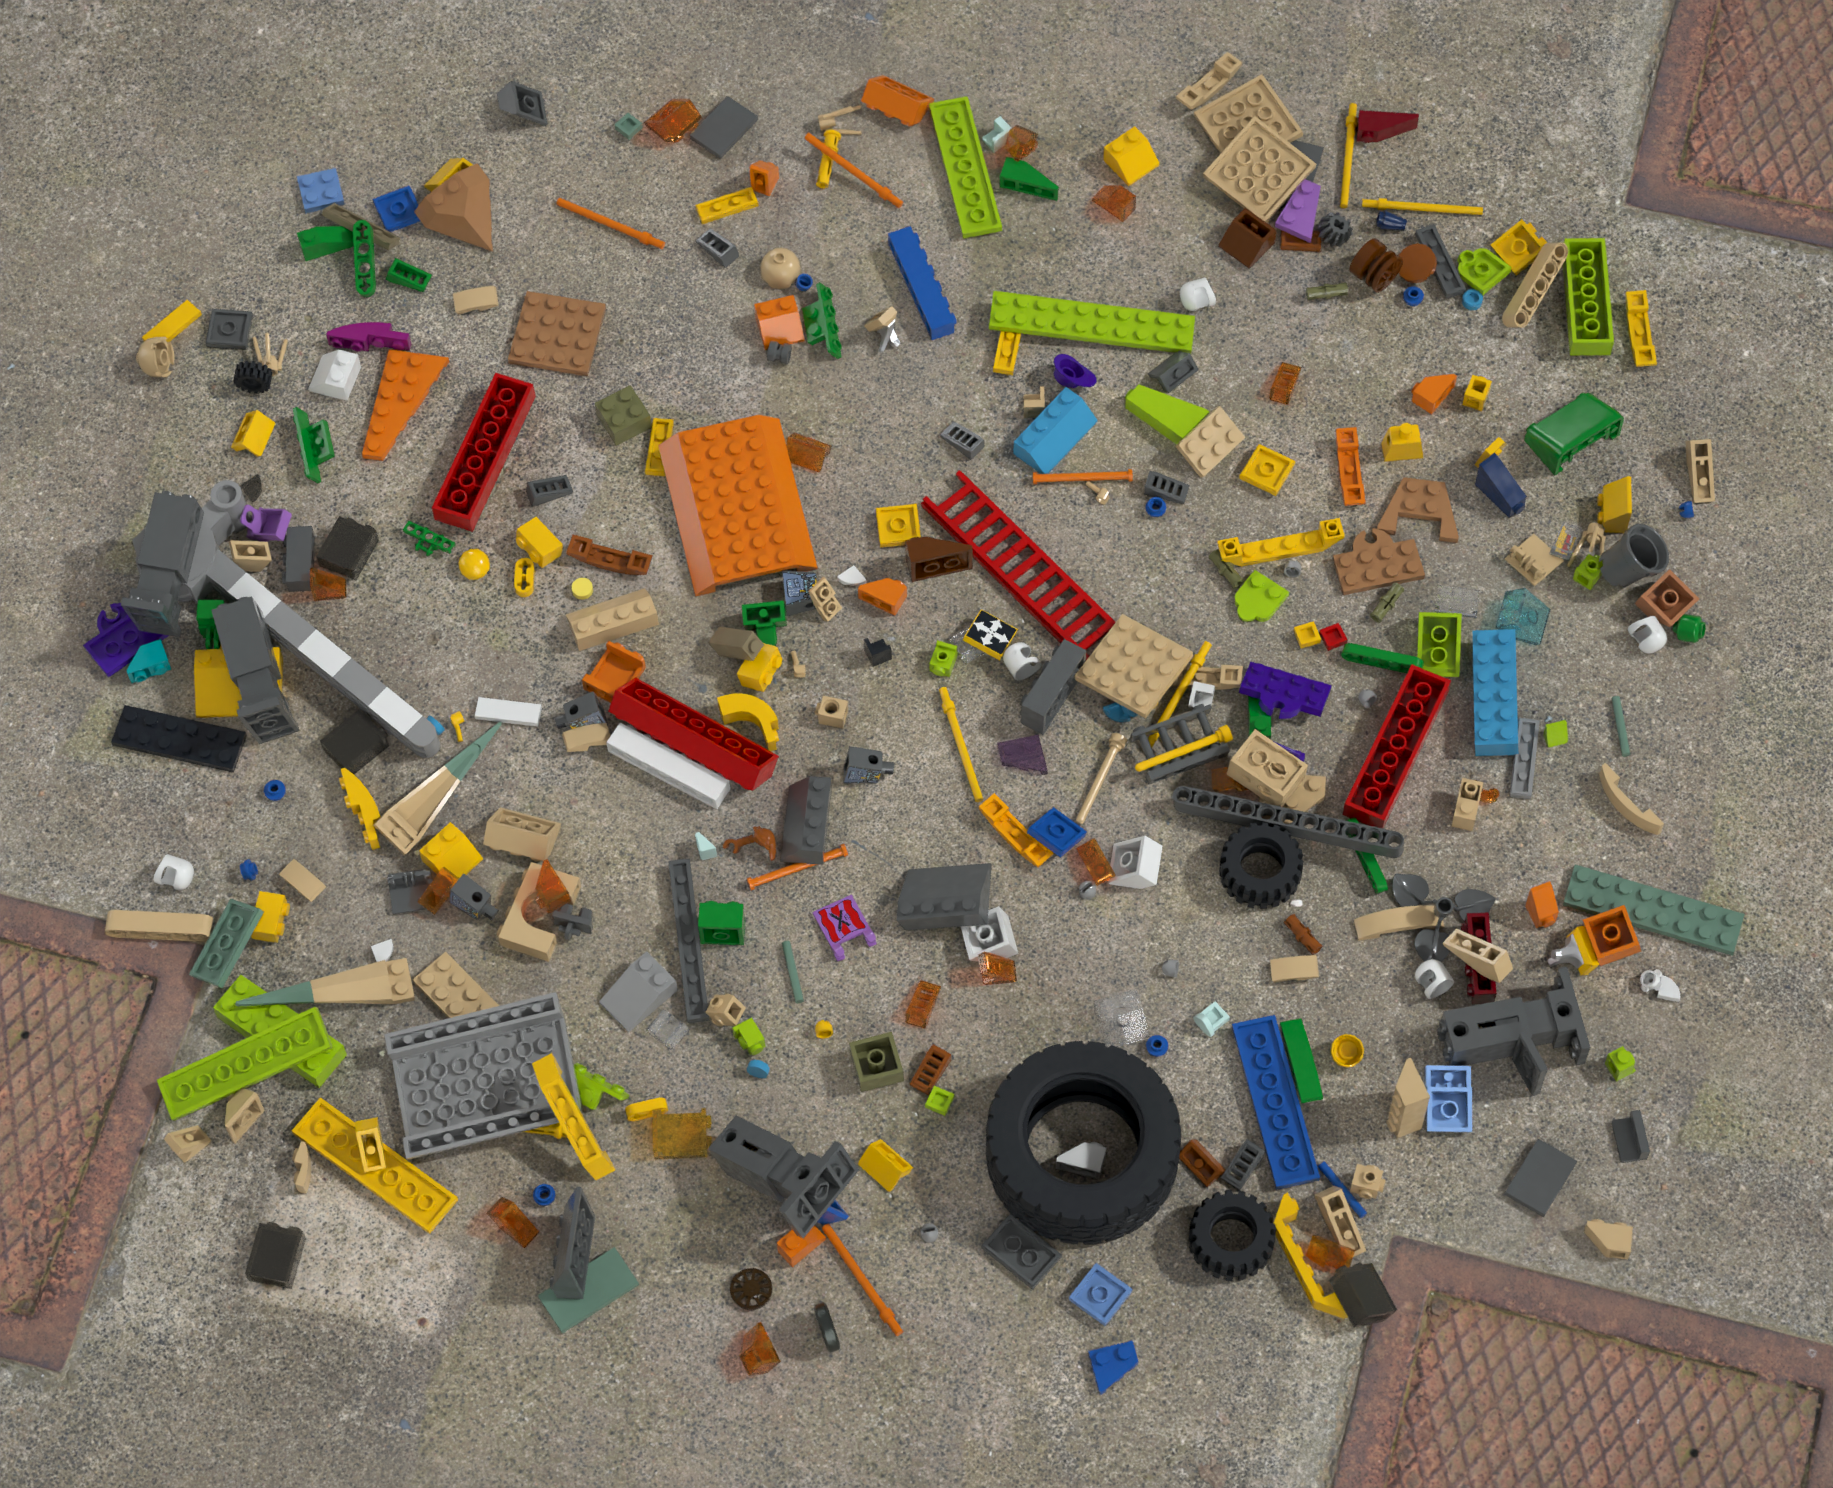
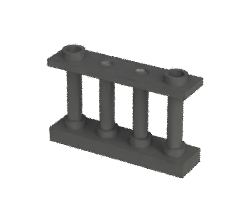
(1178, 765)

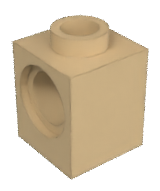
(836, 719)

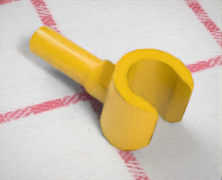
(457, 719)

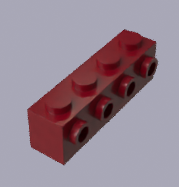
(1481, 988)

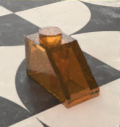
(1116, 201)
(550, 889)
(513, 1221)

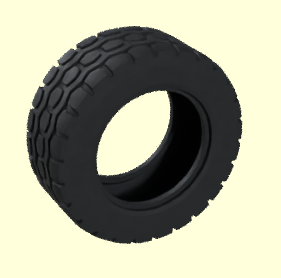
(1083, 1075)

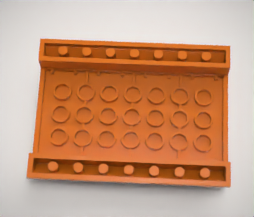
(736, 502)

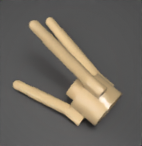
(827, 120)
(270, 360)
(1594, 536)

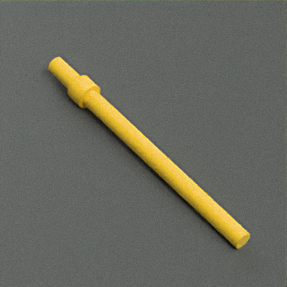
(1351, 124)
(1383, 204)
(1197, 662)
(949, 708)

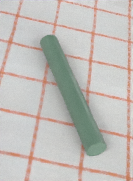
(1619, 718)
(794, 979)

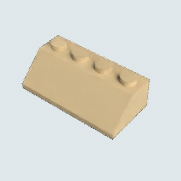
(612, 619)
(1408, 1102)

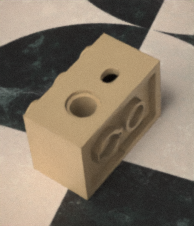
(1267, 769)

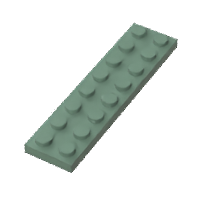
(1655, 909)

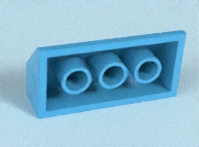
(1054, 432)

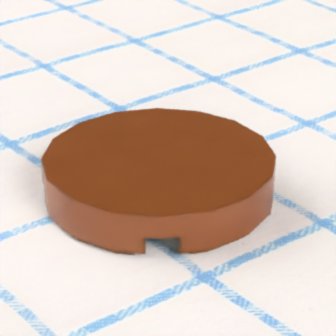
(1418, 263)

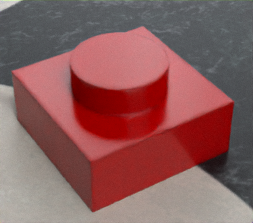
(1333, 636)

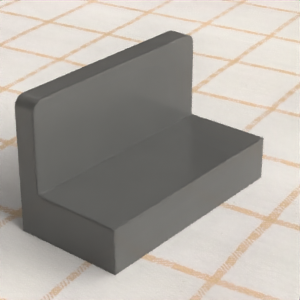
(1174, 370)
(1631, 1138)

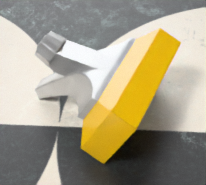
(1576, 951)

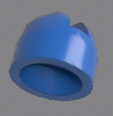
(804, 279)
(1688, 509)

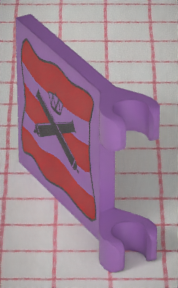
(841, 923)

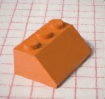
(896, 100)

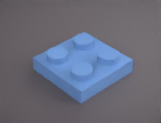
(320, 190)
(1100, 1294)

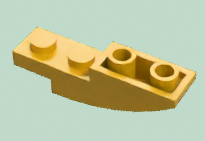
(362, 804)

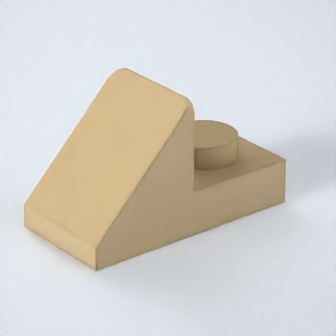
(187, 1142)

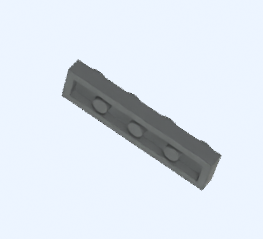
(1445, 270)

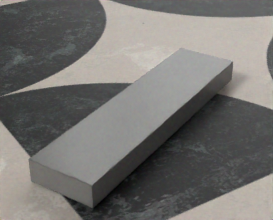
(1524, 762)

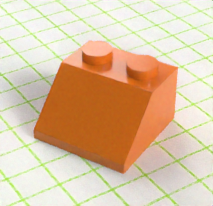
(779, 321)

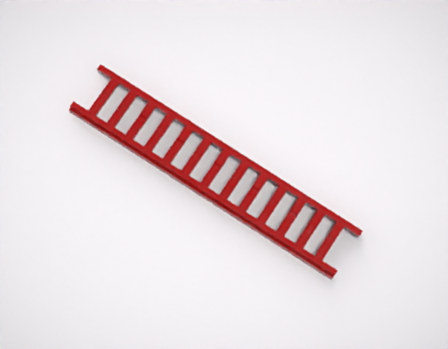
(1007, 581)

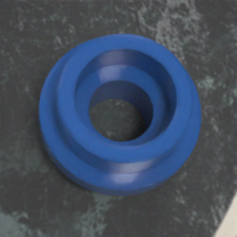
(1413, 300)
(1155, 502)
(277, 795)
(248, 870)
(1157, 1052)
(544, 1188)

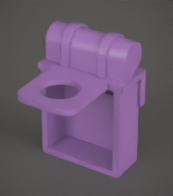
(266, 523)

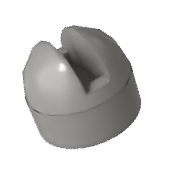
(1292, 572)
(1367, 698)
(1090, 892)
(1170, 968)
(930, 1236)

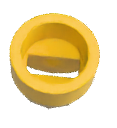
(823, 1029)

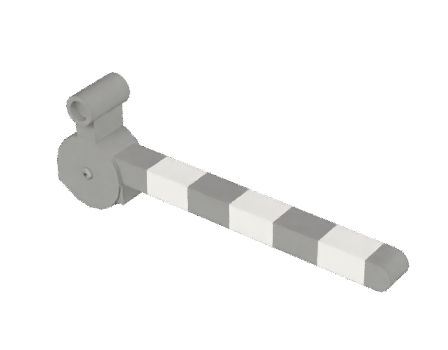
(216, 571)

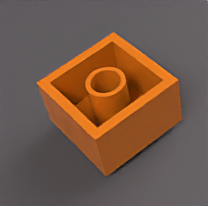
(1612, 935)

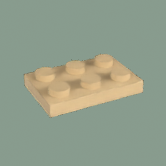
(1210, 441)

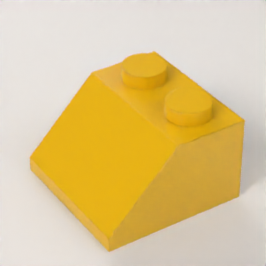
(1130, 156)
(1615, 505)
(450, 850)

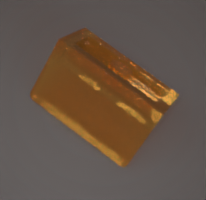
(807, 451)

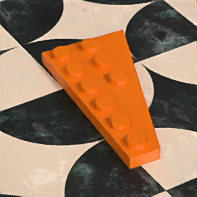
(400, 393)

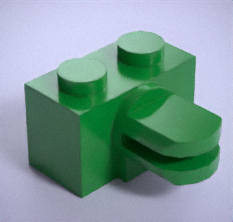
(764, 619)
(206, 622)

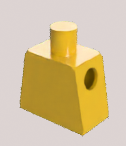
(1402, 443)

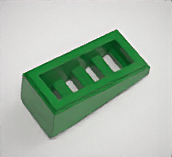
(404, 267)

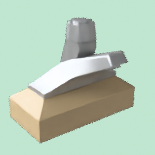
(883, 323)

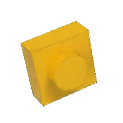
(1307, 635)

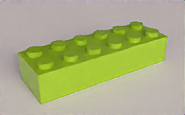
(1587, 297)
(256, 1018)

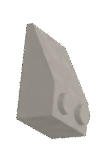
(639, 992)

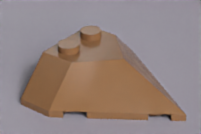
(460, 208)

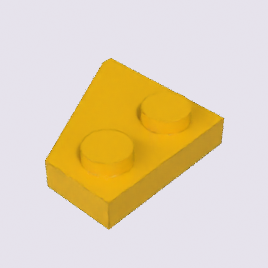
(1496, 447)

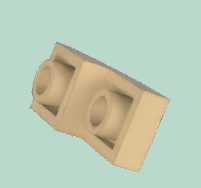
(476, 298)
(824, 600)
(582, 737)
(302, 880)
(1294, 968)
(303, 1163)

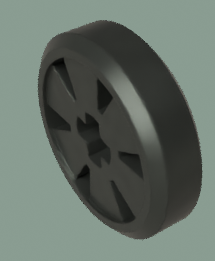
(827, 1327)

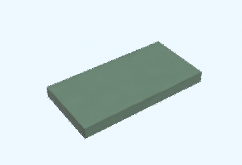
(226, 943)
(605, 1282)

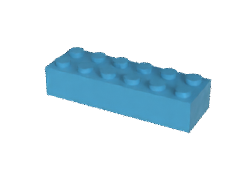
(1495, 692)

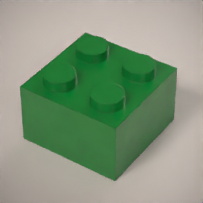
(721, 923)

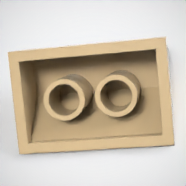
(521, 834)

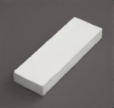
(508, 711)

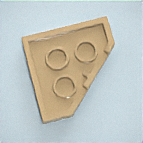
(1306, 796)

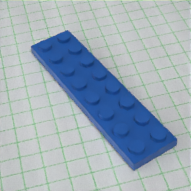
(1275, 1102)

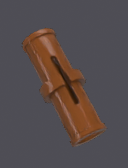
(1303, 934)

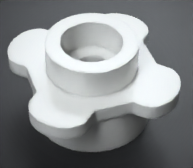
(1646, 977)

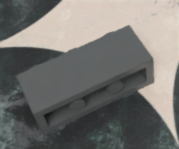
(298, 557)

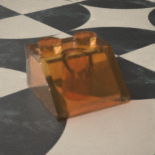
(674, 120)

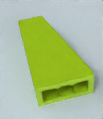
(1164, 413)

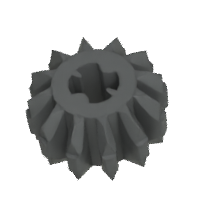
(1334, 229)

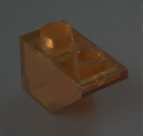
(1021, 142)
(758, 1351)

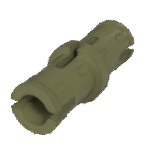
(1326, 291)
(1226, 569)
(1387, 602)

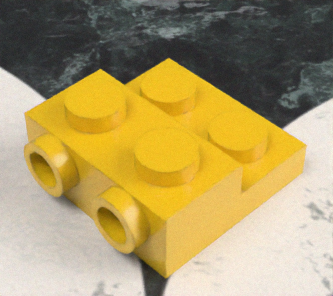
(1519, 246)

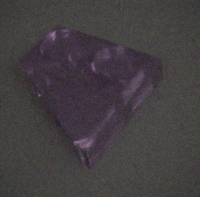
(1023, 753)

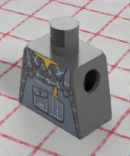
(797, 591)
(582, 712)
(865, 766)
(472, 899)

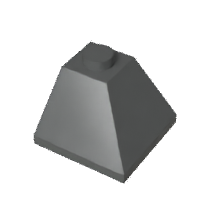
(522, 102)

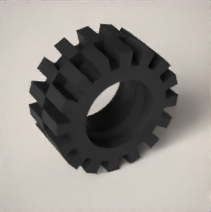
(252, 377)

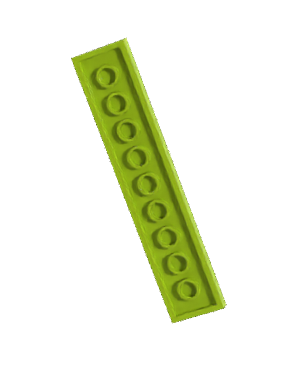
(1091, 322)

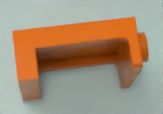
(613, 671)

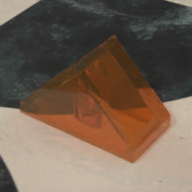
(326, 585)

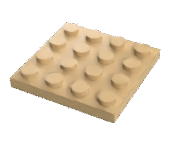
(1232, 112)
(1259, 169)
(1134, 666)

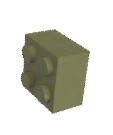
(623, 415)
(876, 1061)

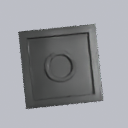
(229, 329)

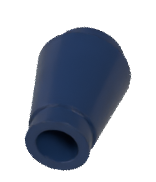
(1390, 221)

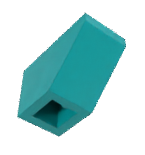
(148, 662)

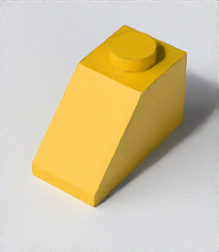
(370, 1144)

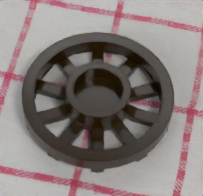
(751, 1289)

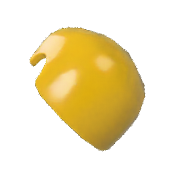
(474, 564)
(1347, 1050)

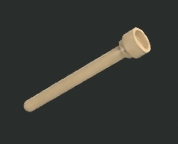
(1116, 743)

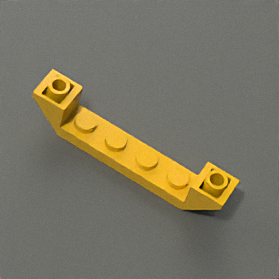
(1282, 547)
(570, 1118)
(1287, 1213)

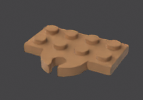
(1377, 563)

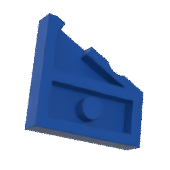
(1112, 1363)

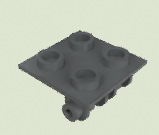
(407, 889)

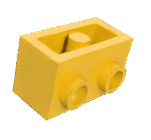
(538, 542)
(760, 671)
(271, 923)

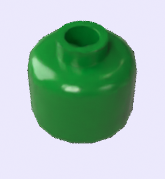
(1689, 628)

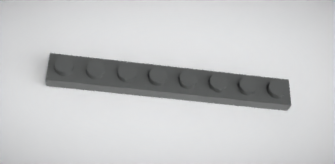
(688, 940)

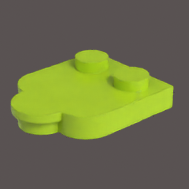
(1481, 269)
(1259, 598)

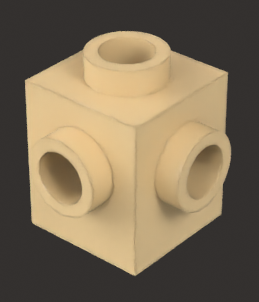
(725, 1010)
(1367, 1181)

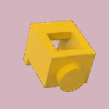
(1477, 392)

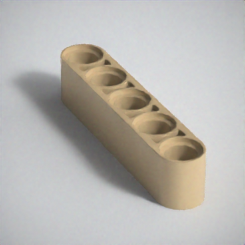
(1535, 285)
(158, 925)

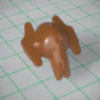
(762, 836)

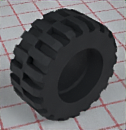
(1261, 840)
(1238, 1208)

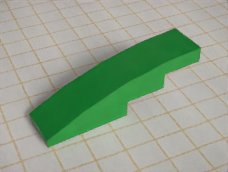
(1301, 1060)

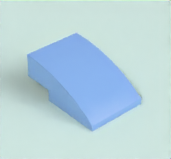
(1449, 1099)

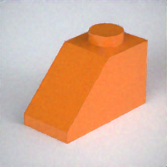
(763, 177)
(1433, 391)
(884, 594)
(1542, 905)
(795, 1248)

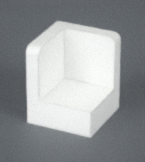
(1201, 694)

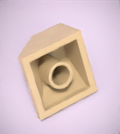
(241, 1112)

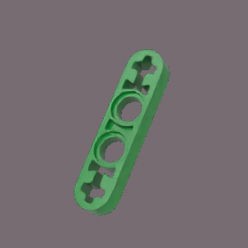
(360, 259)
(1380, 658)
(1371, 867)

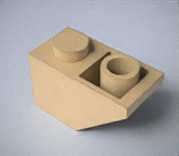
(1467, 804)
(1611, 1239)

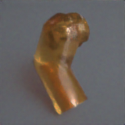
(1490, 795)

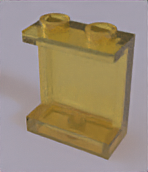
(681, 1135)

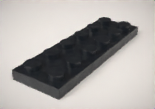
(179, 738)

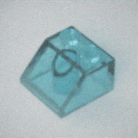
(1524, 614)

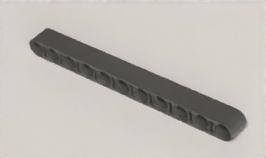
(1296, 828)

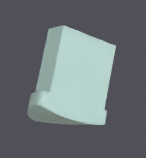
(1211, 1019)

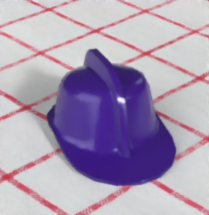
(1071, 373)

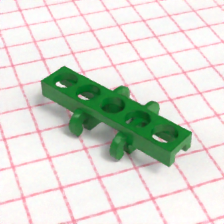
(421, 538)

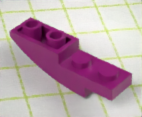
(362, 335)

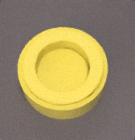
(582, 588)

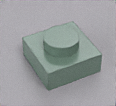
(628, 126)

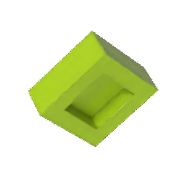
(939, 1100)

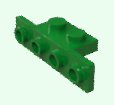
(821, 323)
(314, 443)

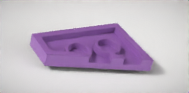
(1300, 211)

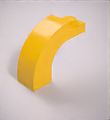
(752, 709)

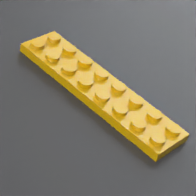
(398, 1184)

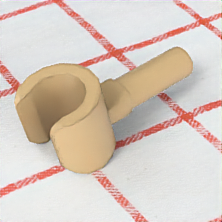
(1102, 494)
(799, 670)

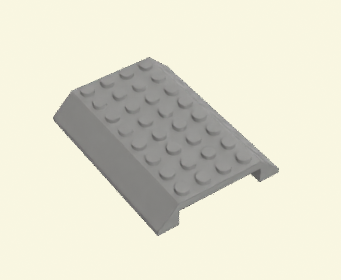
(476, 1076)

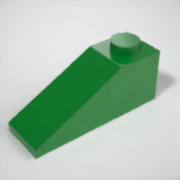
(1026, 179)
(324, 241)
(1257, 718)

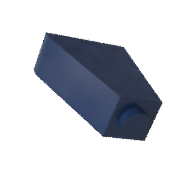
(1500, 486)

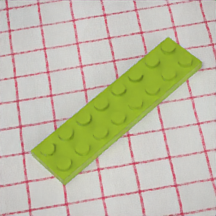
(965, 167)
(244, 1063)

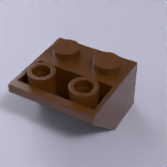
(1248, 238)

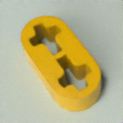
(528, 577)
(643, 1109)

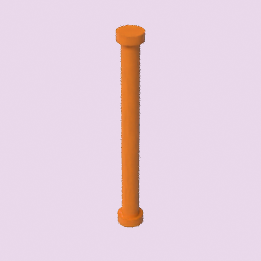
(1089, 476)
(841, 851)

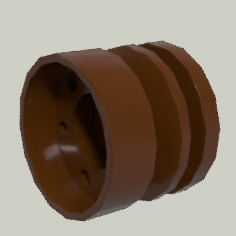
(1376, 265)

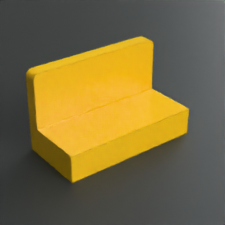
(253, 433)
(884, 1164)

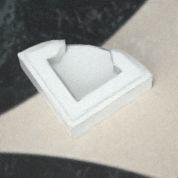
(851, 577)
(383, 950)
(1668, 990)

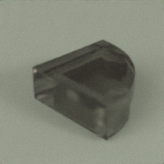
(252, 488)

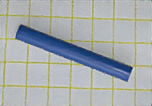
(1351, 1200)

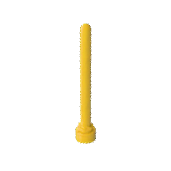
(1223, 735)

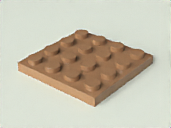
(557, 333)

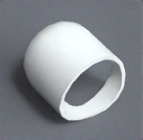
(1197, 294)
(1651, 637)
(1018, 663)
(178, 872)
(1440, 978)

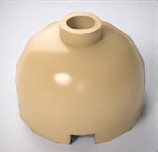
(780, 268)
(155, 357)

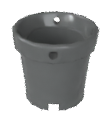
(1635, 556)

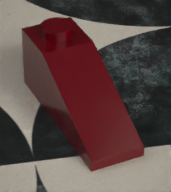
(1378, 125)

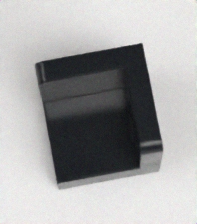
(877, 652)

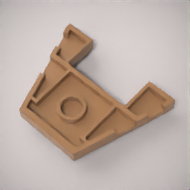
(1421, 501)

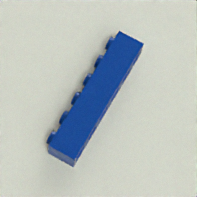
(921, 282)

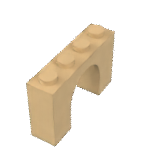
(516, 932)

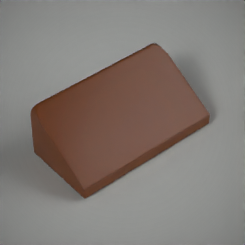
(1201, 1162)

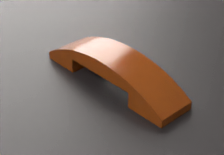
(608, 558)

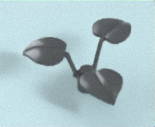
(1413, 889)

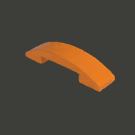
(1349, 466)

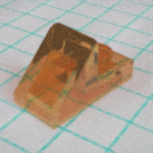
(438, 891)
(996, 969)
(1329, 1253)

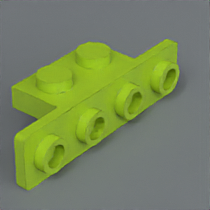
(593, 1086)

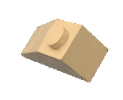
(1700, 470)
(1480, 955)
(1339, 1218)

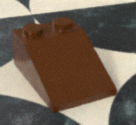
(936, 557)

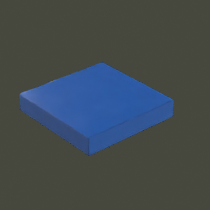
(397, 209)
(1056, 832)

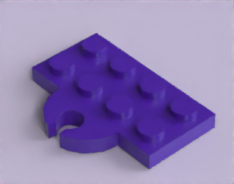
(117, 641)
(1284, 691)

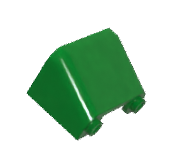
(1572, 430)

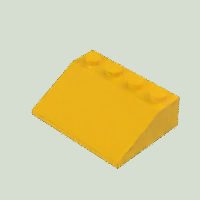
(214, 689)

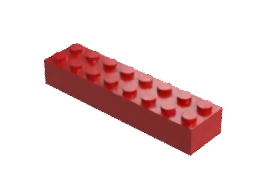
(483, 452)
(693, 734)
(1396, 747)

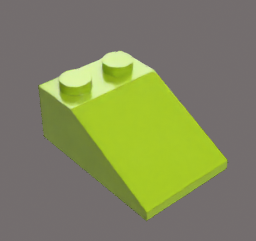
(1440, 642)

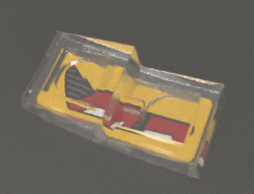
(1565, 541)

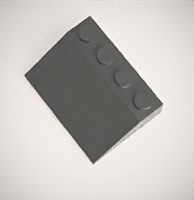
(945, 897)
(573, 1247)

